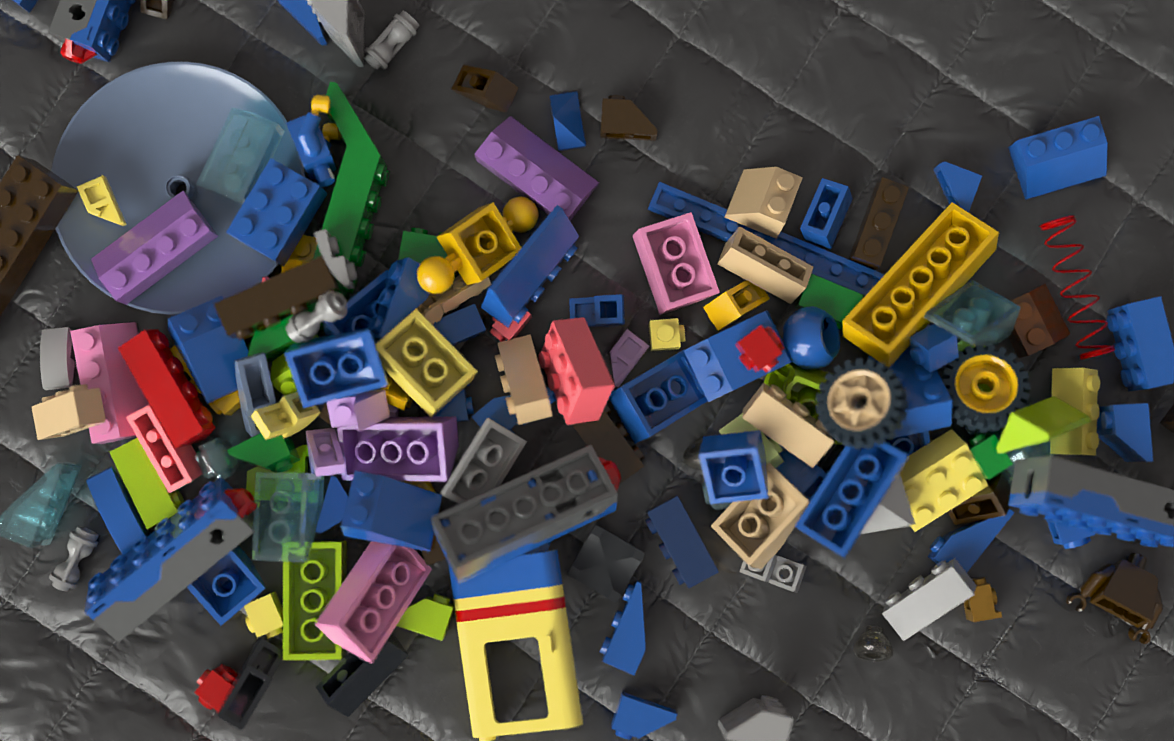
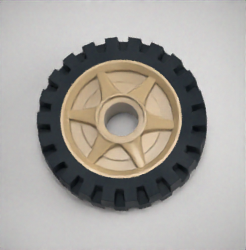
(874, 421)

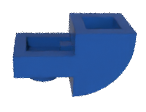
(599, 310)

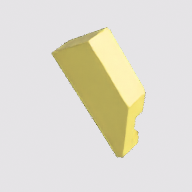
(100, 200)

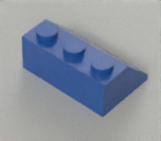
(1060, 157)

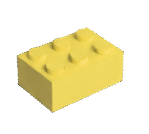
(424, 363)
(940, 478)

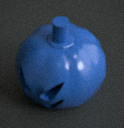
(810, 339)

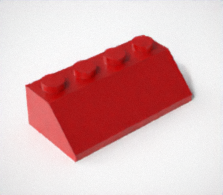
(167, 388)

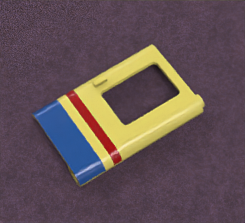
(514, 603)

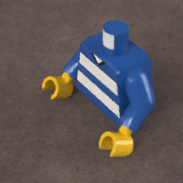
(314, 146)

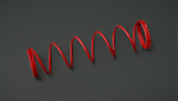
(1056, 223)

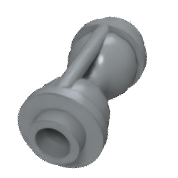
(398, 33)
(306, 324)
(79, 546)

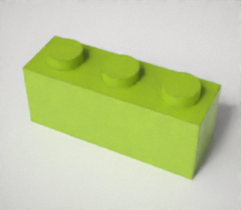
(145, 484)

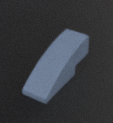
(253, 388)

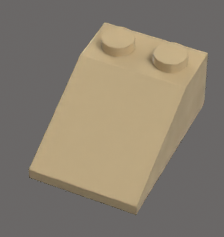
(761, 526)

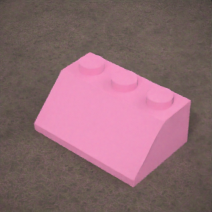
(675, 263)

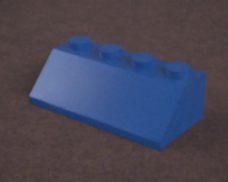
(531, 268)
(850, 495)

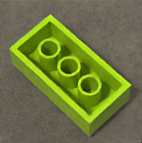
(306, 594)

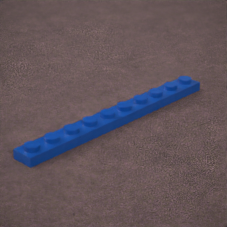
(712, 221)

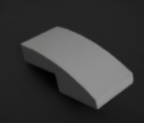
(340, 267)
(55, 359)
(779, 572)

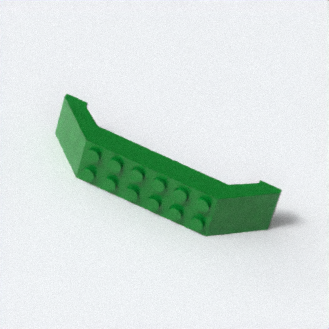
(348, 214)

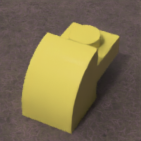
(284, 417)

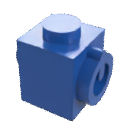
(1069, 536)

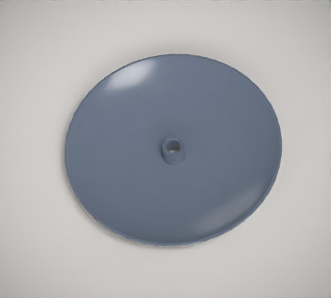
(147, 139)

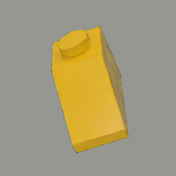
(735, 304)

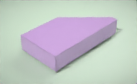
(626, 355)

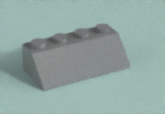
(344, 25)

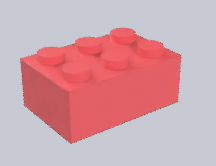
(575, 371)

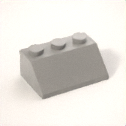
(757, 721)

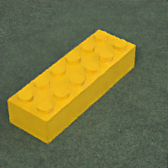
(918, 281)

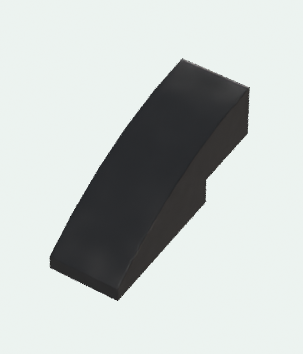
(250, 684)

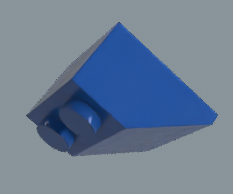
(1126, 431)
(734, 467)
(228, 585)

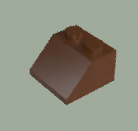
(1037, 323)

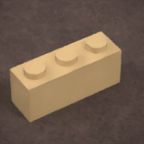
(765, 265)
(523, 380)
(68, 412)
(788, 424)

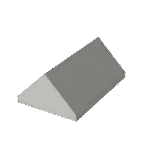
(484, 463)
(892, 511)

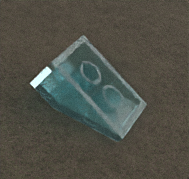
(976, 315)
(38, 511)
(286, 515)

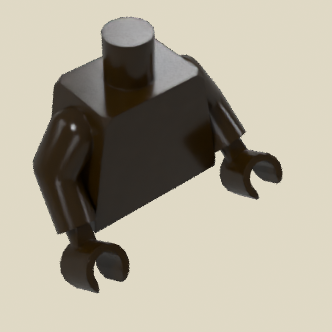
(1126, 593)

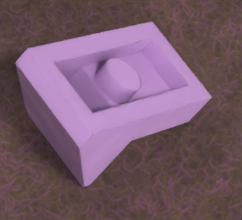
(360, 409)
(324, 452)

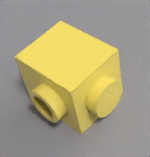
(666, 334)
(265, 616)

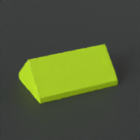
(1040, 423)

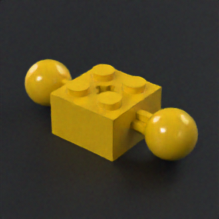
(478, 244)

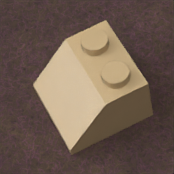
(764, 199)

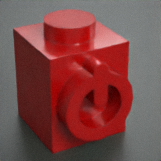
(760, 349)
(215, 686)

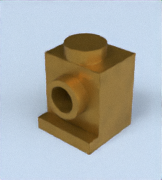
(981, 604)

